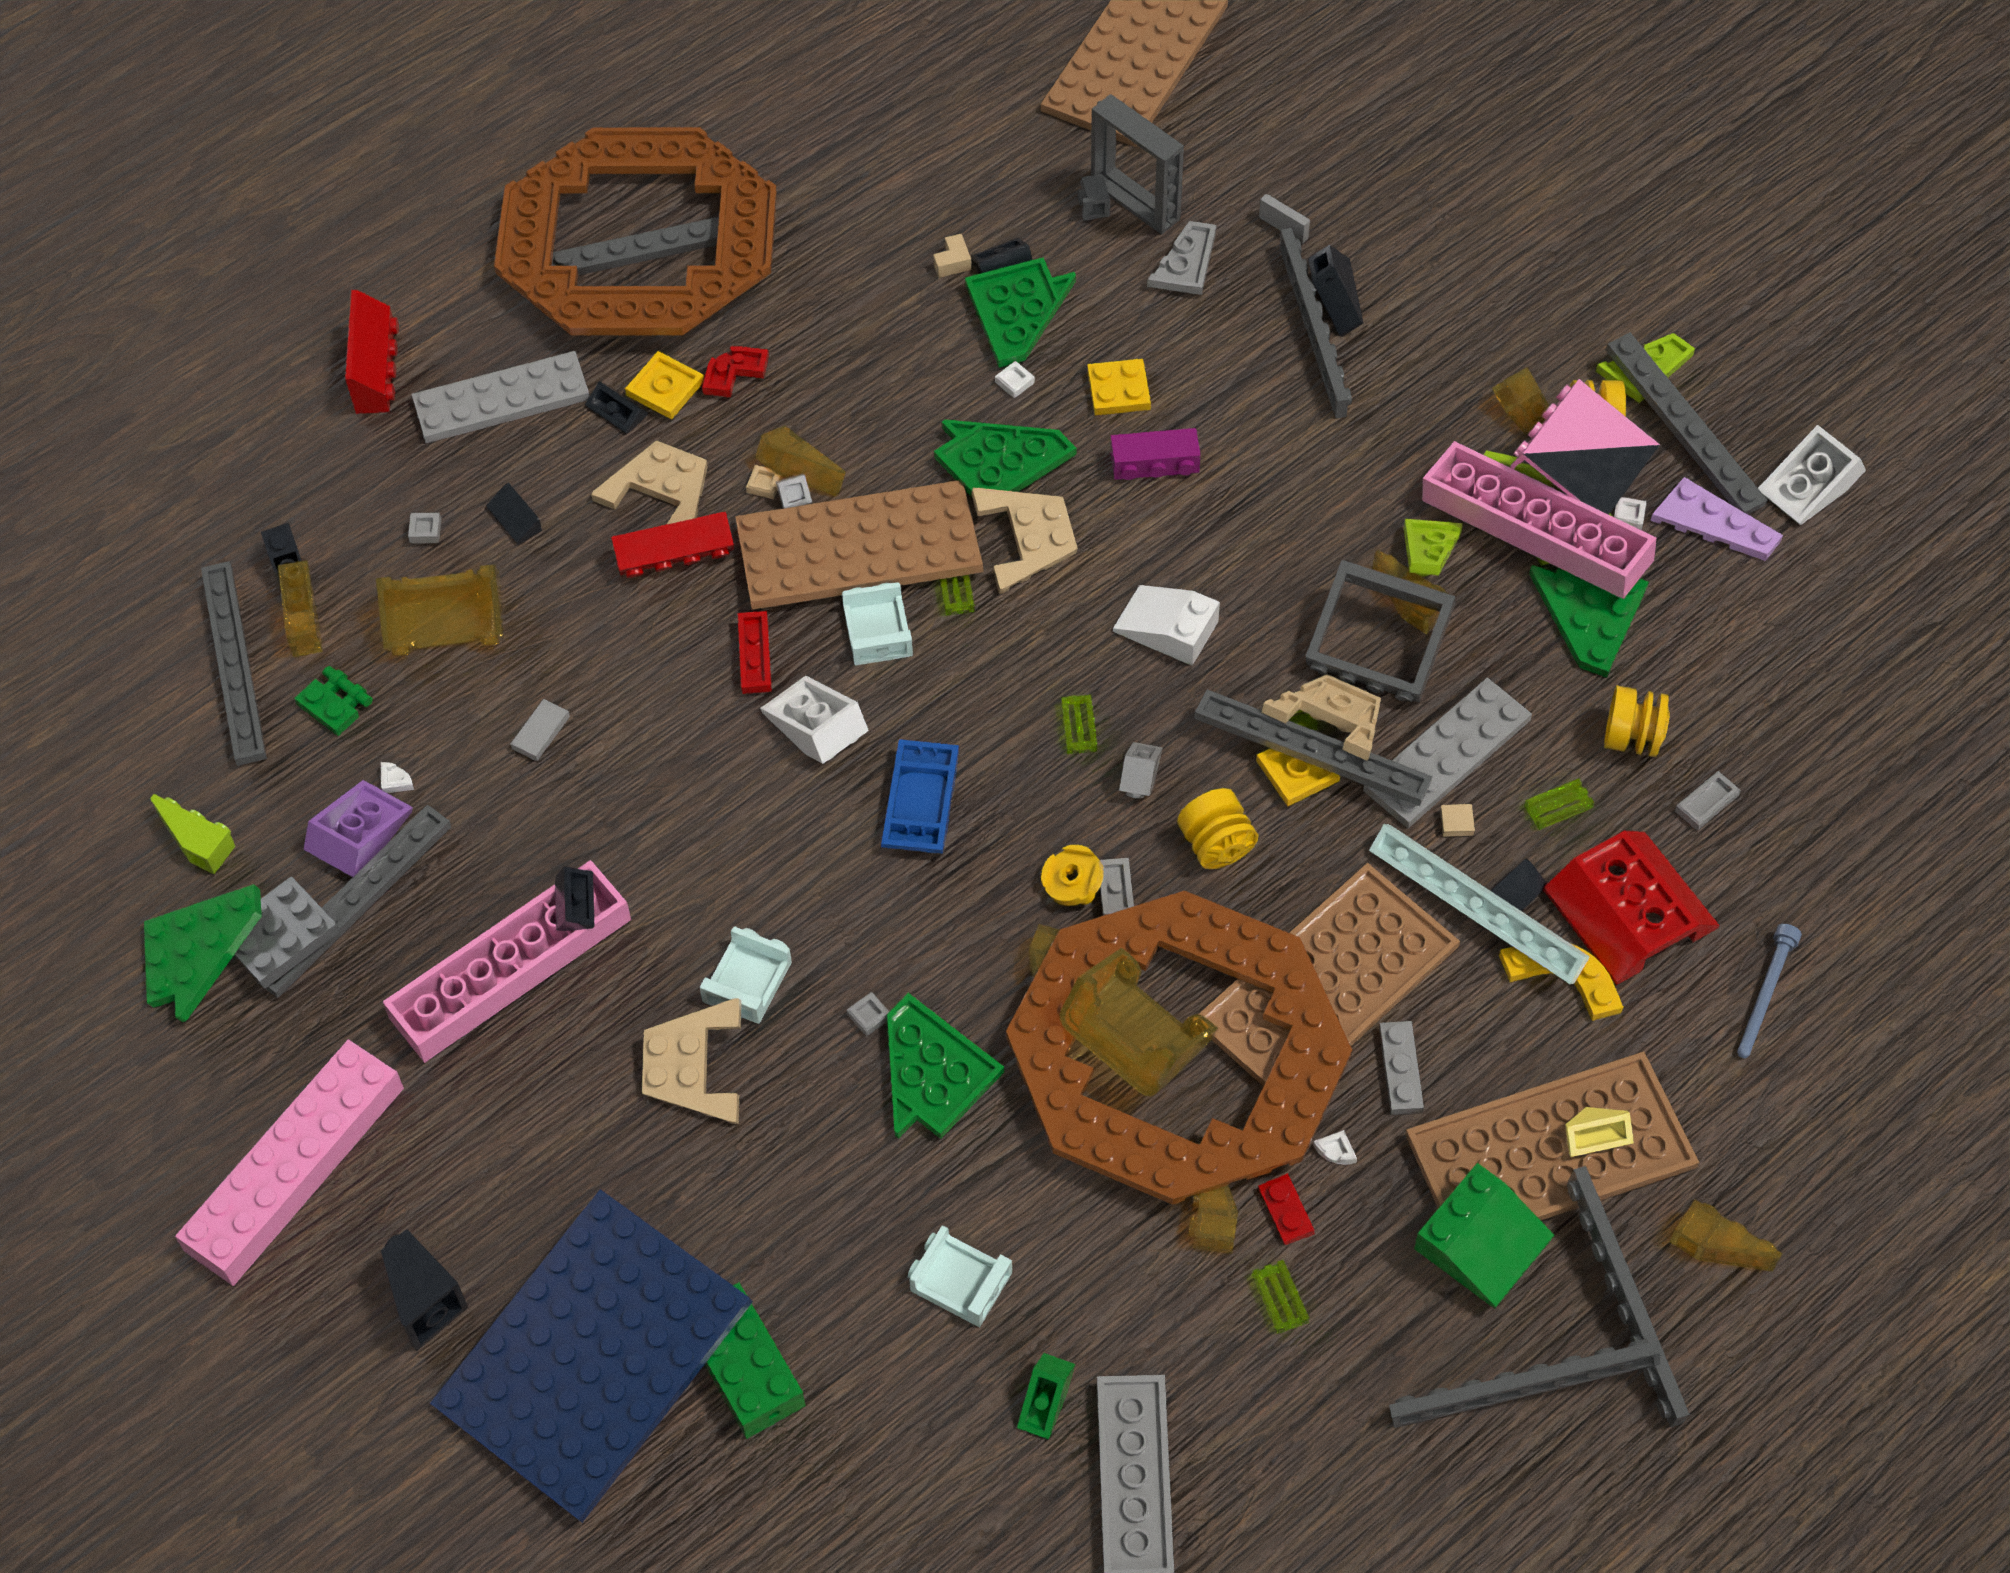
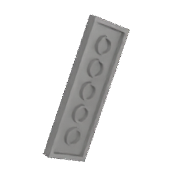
(500, 397)
(1456, 747)
(1135, 1474)

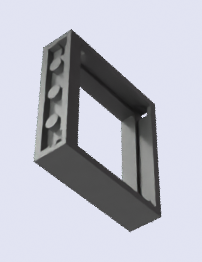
(1156, 211)
(1396, 588)

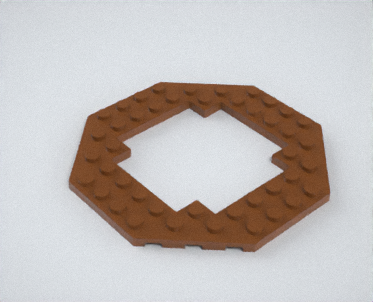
(531, 216)
(1138, 1151)

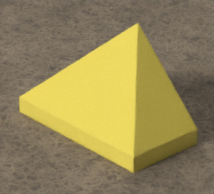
(1598, 1130)

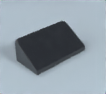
(1002, 256)
(615, 407)
(514, 514)
(1521, 885)
(574, 899)

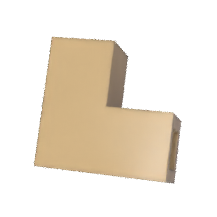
(954, 259)

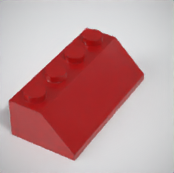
(371, 354)

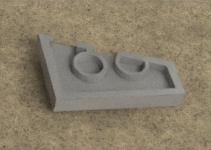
(1187, 261)

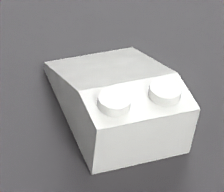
(1812, 476)
(1169, 621)
(816, 718)

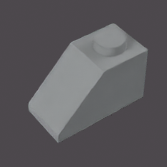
(1140, 770)

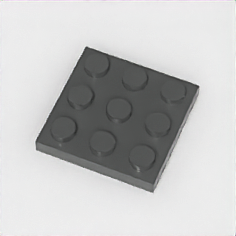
(286, 933)

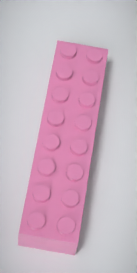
(1539, 519)
(498, 968)
(289, 1162)

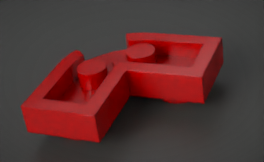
(739, 361)

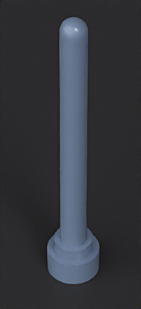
(1785, 938)

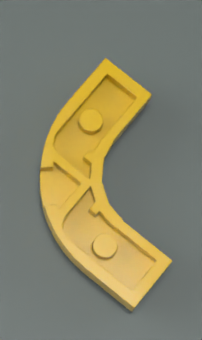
(1592, 983)

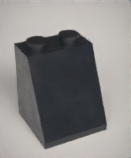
(421, 1288)

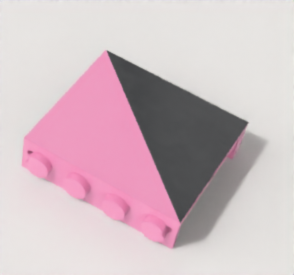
(1587, 448)

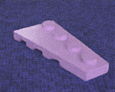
(1704, 513)

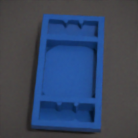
(920, 796)

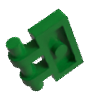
(328, 707)

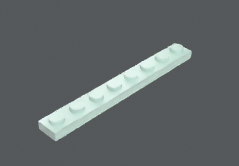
(1479, 904)

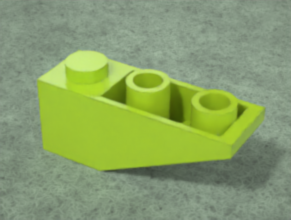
(199, 839)

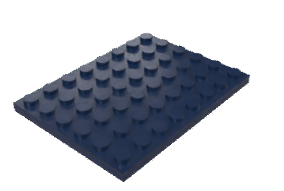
(591, 1354)

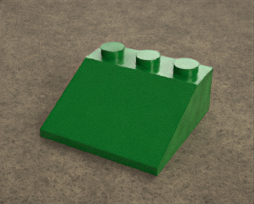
(1483, 1236)

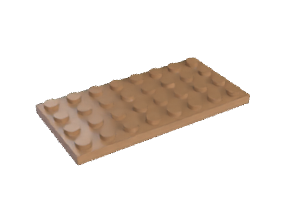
(1135, 55)
(858, 543)
(1368, 953)
(1527, 1144)

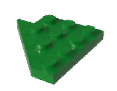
(1017, 306)
(1001, 454)
(1588, 616)
(194, 946)
(933, 1069)

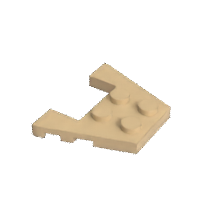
(663, 474)
(1039, 529)
(1335, 703)
(678, 1061)

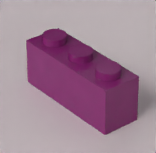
(1155, 454)

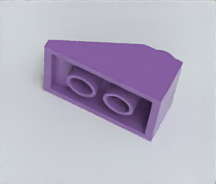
(355, 827)

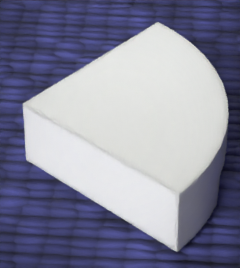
(394, 778)
(1336, 1149)

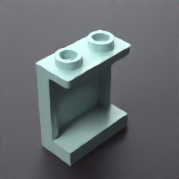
(877, 623)
(748, 971)
(959, 1277)

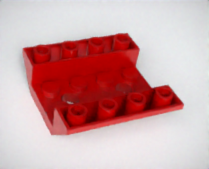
(1612, 909)

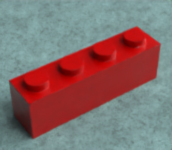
(673, 543)

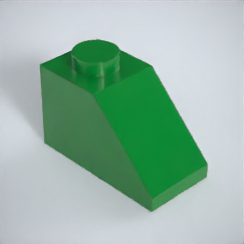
(1045, 1395)

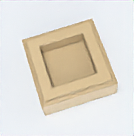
(763, 482)
(1457, 820)

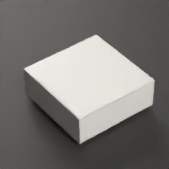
(1014, 379)
(1630, 511)

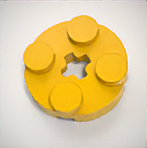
(1083, 887)

